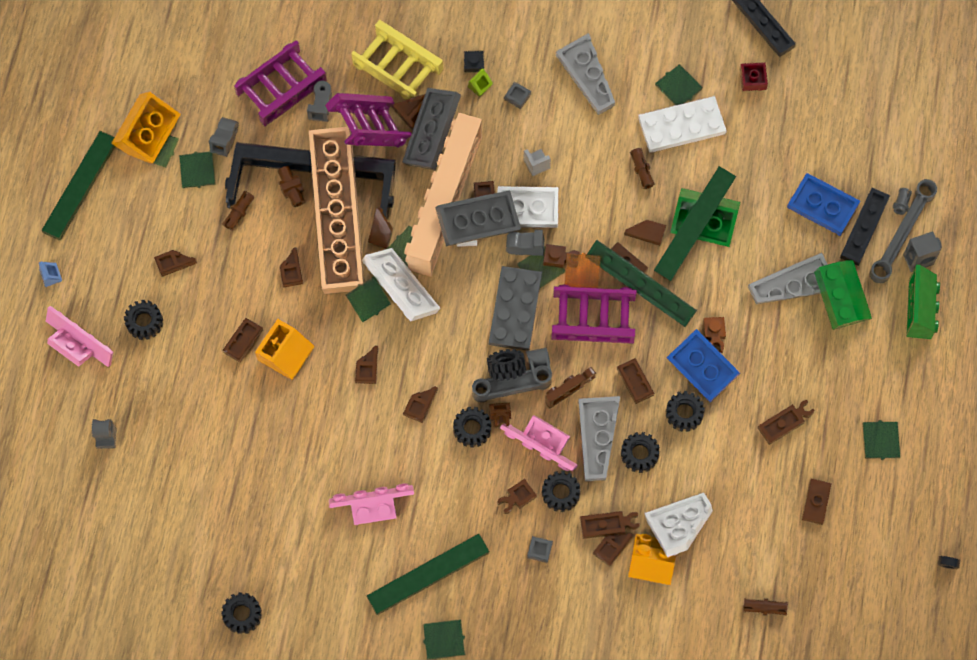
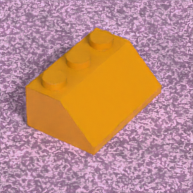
(146, 127)

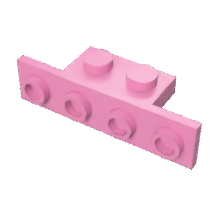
(74, 341)
(544, 439)
(373, 505)

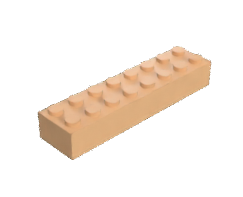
(446, 188)
(336, 210)

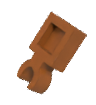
(715, 330)

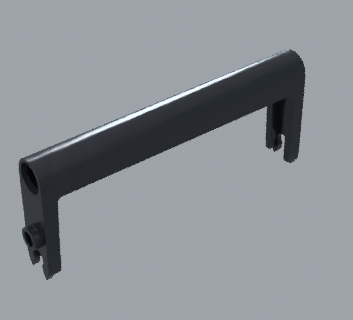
(300, 160)

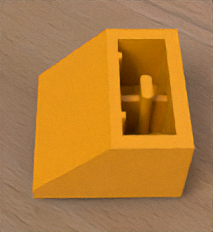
(284, 349)
(650, 561)

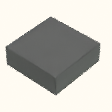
(517, 95)
(539, 549)

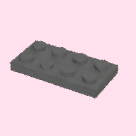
(431, 128)
(478, 218)
(515, 308)

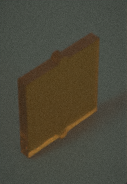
(582, 270)

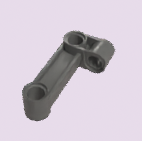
(539, 365)

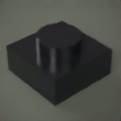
(473, 61)

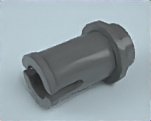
(901, 205)

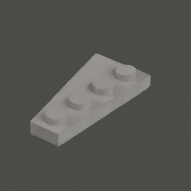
(584, 68)
(789, 283)
(597, 432)

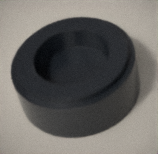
(948, 562)

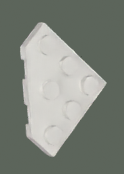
(679, 523)

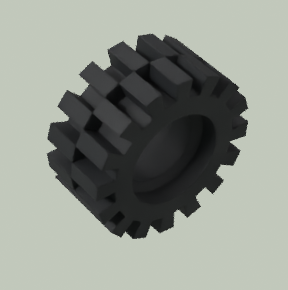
(151, 328)
(506, 364)
(685, 423)
(472, 439)
(640, 464)
(565, 479)
(239, 600)

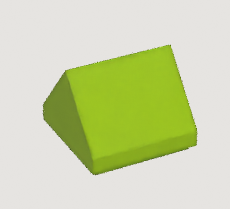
(480, 82)

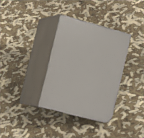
(536, 161)

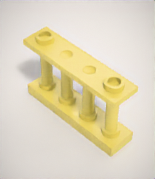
(400, 43)

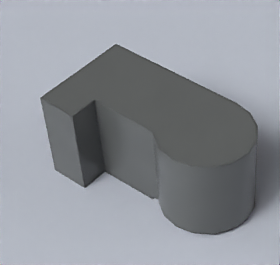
(322, 96)
(223, 136)
(525, 243)
(104, 433)

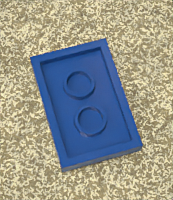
(823, 204)
(703, 365)

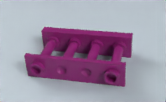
(283, 101)
(371, 106)
(603, 332)

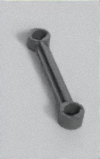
(903, 231)

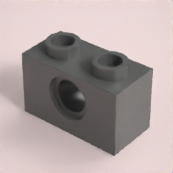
(922, 250)

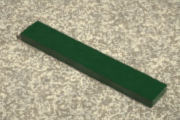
(79, 186)
(695, 223)
(643, 284)
(427, 574)

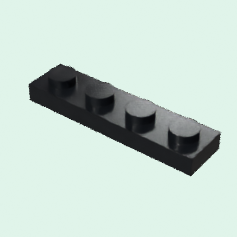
(766, 25)
(865, 226)

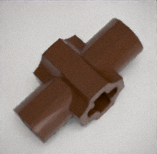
(291, 186)

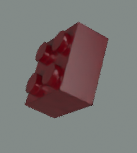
(753, 76)

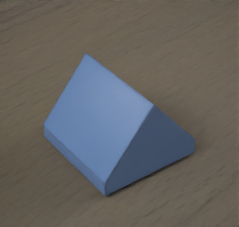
(49, 273)

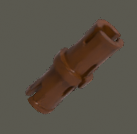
(642, 168)
(238, 210)
(765, 606)

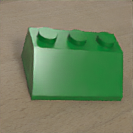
(719, 227)
(842, 294)
(922, 304)

